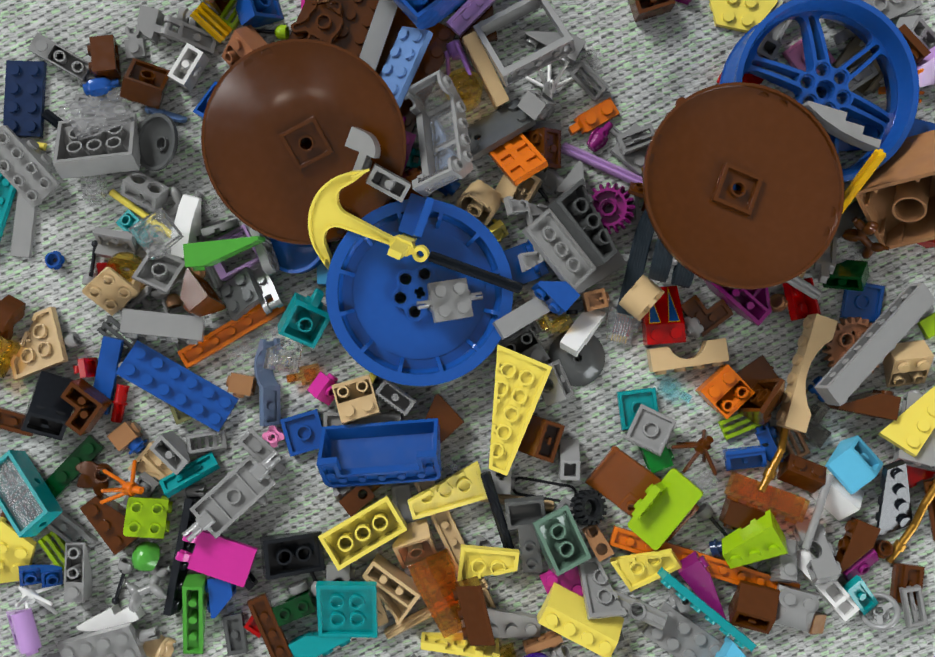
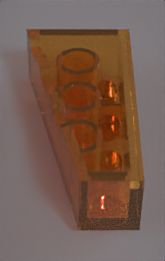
(775, 499)

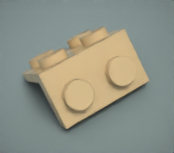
(111, 290)

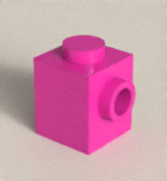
(322, 388)

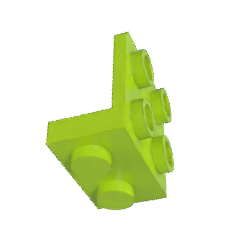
(147, 517)

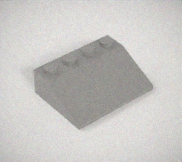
(97, 155)

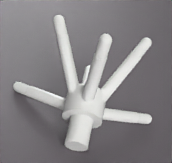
(549, 86)
(30, 596)

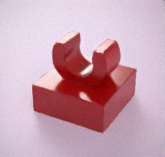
(86, 367)

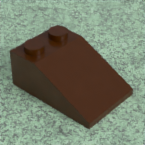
(766, 398)
(875, 404)

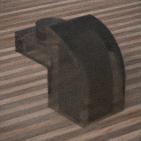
(816, 433)

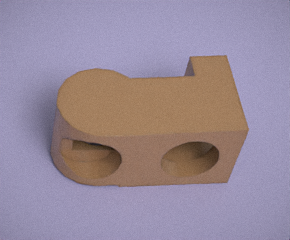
(597, 542)

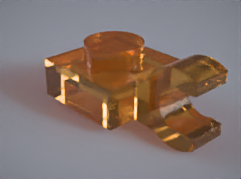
(306, 375)

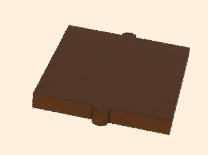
(757, 370)

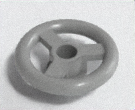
(885, 616)

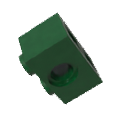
(295, 607)

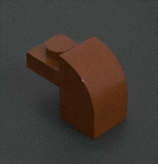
(11, 312)

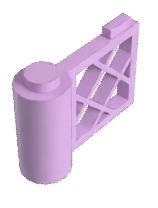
(24, 631)

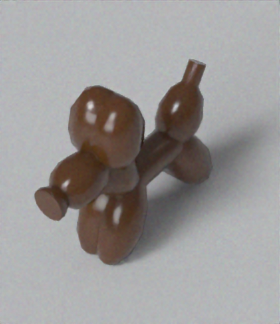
(860, 234)

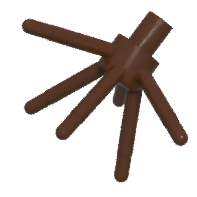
(701, 447)

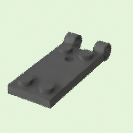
(498, 129)

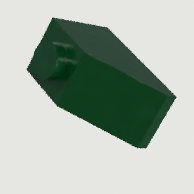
(849, 276)

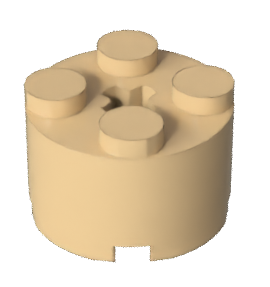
(480, 201)
(641, 297)

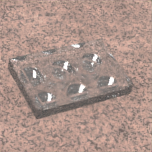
(98, 114)

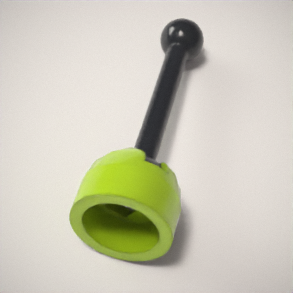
(280, 32)

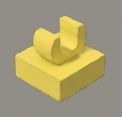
(498, 229)

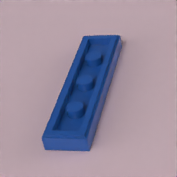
(107, 366)

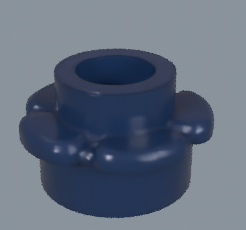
(716, 548)

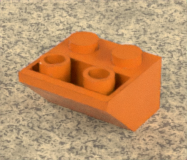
(725, 391)

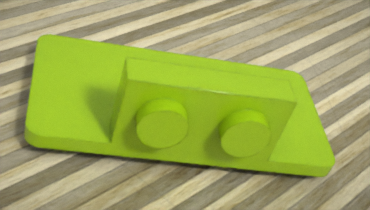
(664, 508)

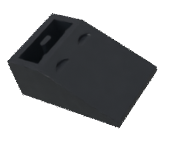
(46, 409)

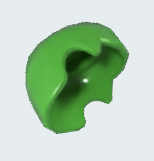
(145, 556)

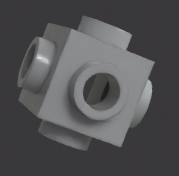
(676, 602)

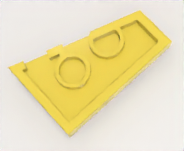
(642, 568)

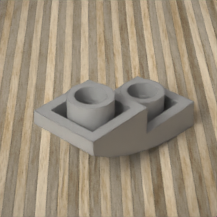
(149, 485)

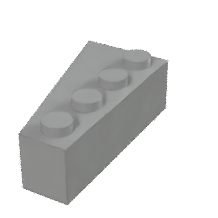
(162, 326)

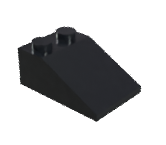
(291, 554)

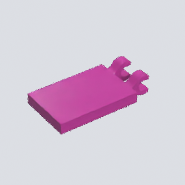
(219, 558)

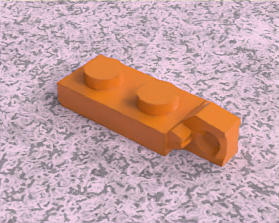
(594, 117)

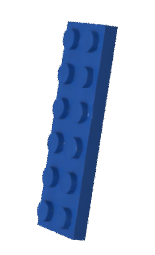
(177, 386)

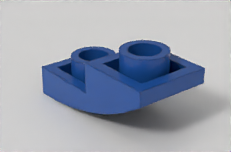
(45, 574)

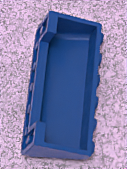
(380, 453)

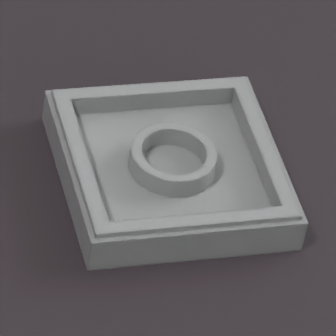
(650, 430)

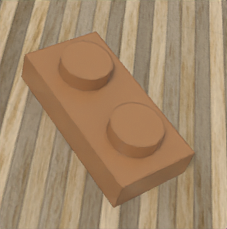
(546, 640)

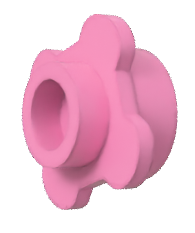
(277, 432)

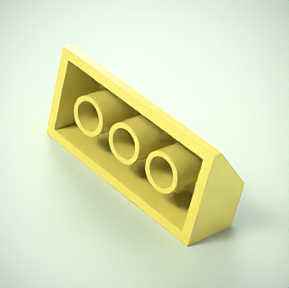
(363, 532)
(566, 615)

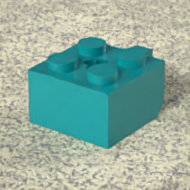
(314, 318)

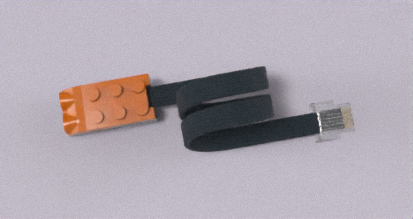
(619, 321)

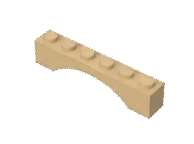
(794, 408)

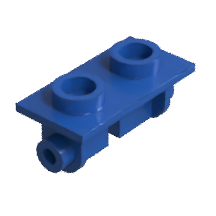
(768, 435)

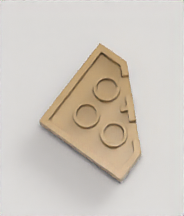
(40, 346)

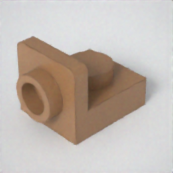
(595, 299)

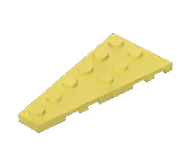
(516, 394)

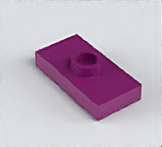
(861, 566)

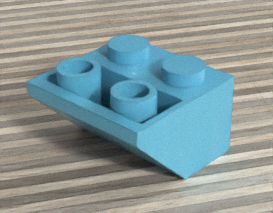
(854, 464)

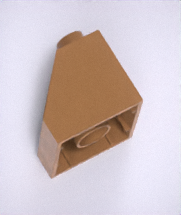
(903, 194)

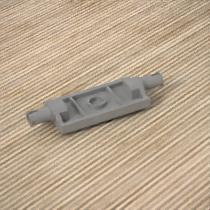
(232, 496)
(108, 642)

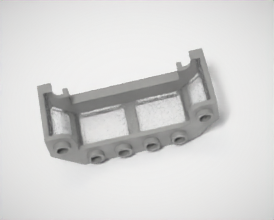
(441, 133)

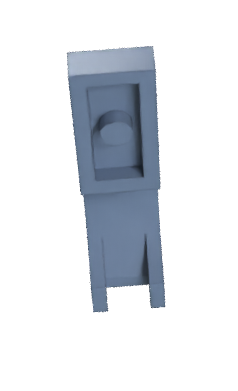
(268, 387)

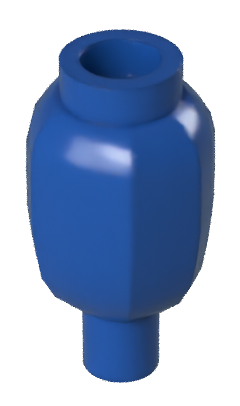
(100, 86)

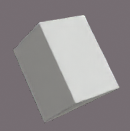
(840, 501)

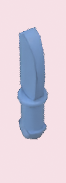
(175, 117)

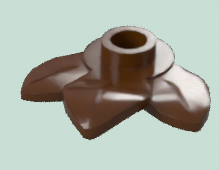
(92, 476)

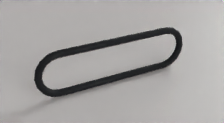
(543, 481)

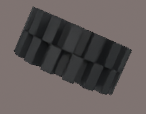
(597, 506)

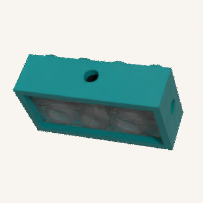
(25, 495)

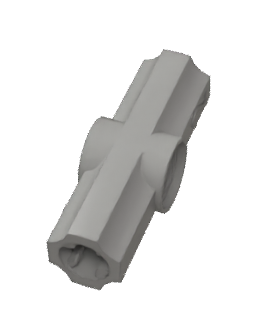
(649, 615)

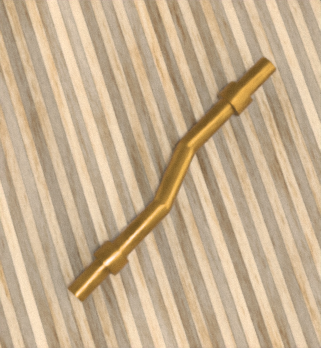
(770, 472)
(900, 545)

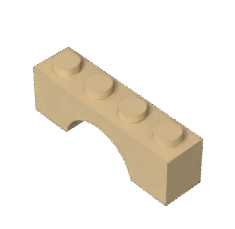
(711, 351)

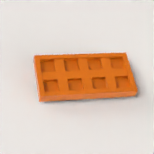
(518, 159)

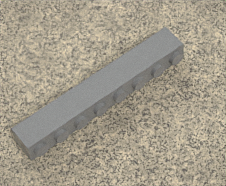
(875, 344)

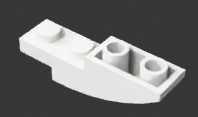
(831, 591)

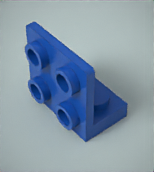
(534, 273)

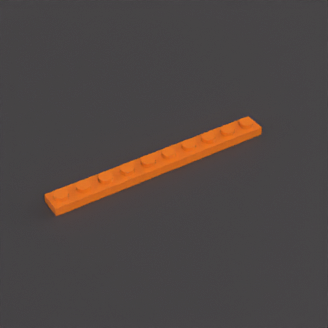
(718, 568)

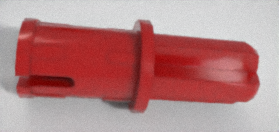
(119, 403)

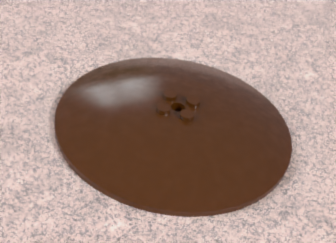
(266, 110)
(785, 176)

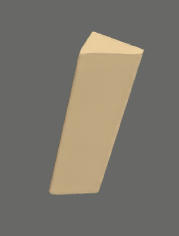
(485, 70)

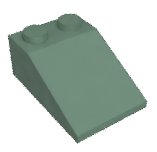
(561, 541)

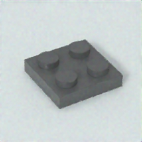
(241, 294)

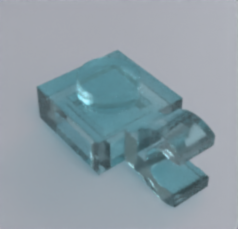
(671, 388)

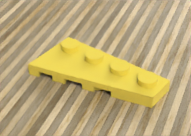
(456, 645)

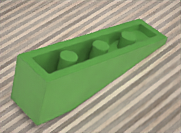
(210, 253)
(194, 613)

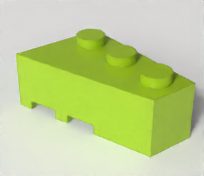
(755, 542)

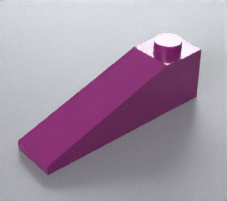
(698, 577)

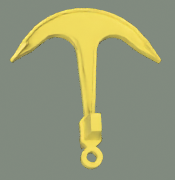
(328, 213)

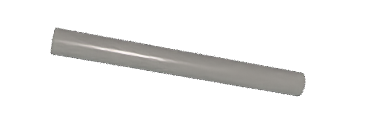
(817, 513)

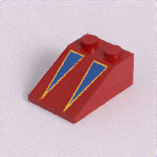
(664, 320)

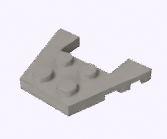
(531, 211)

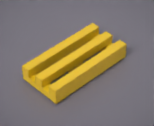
(213, 20)

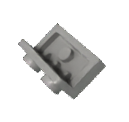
(113, 242)

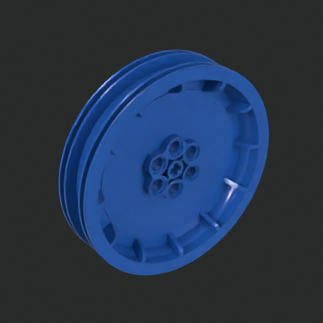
(382, 332)

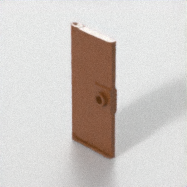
(625, 482)

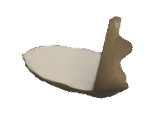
(159, 647)

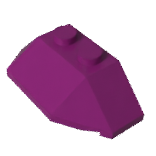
(749, 304)

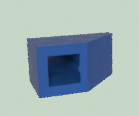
(556, 294)
(219, 594)

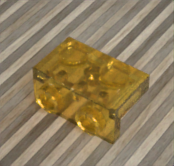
(557, 325)

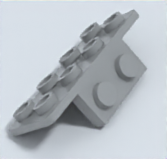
(26, 167)

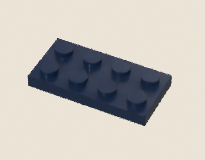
(25, 97)

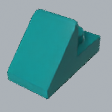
(861, 594)

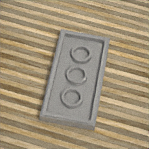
(559, 249)

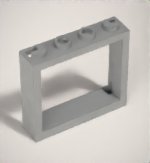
(535, 60)

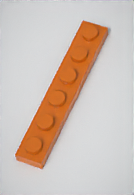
(227, 334)

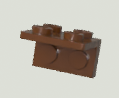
(548, 143)

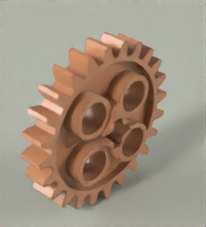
(836, 347)

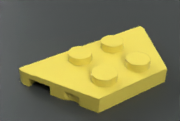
(740, 14)
(13, 552)

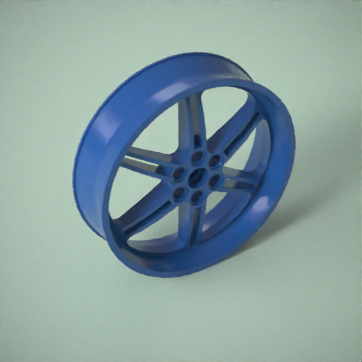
(879, 36)

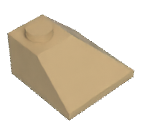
(414, 543)

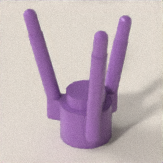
(456, 52)

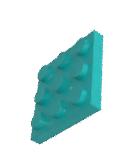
(347, 609)

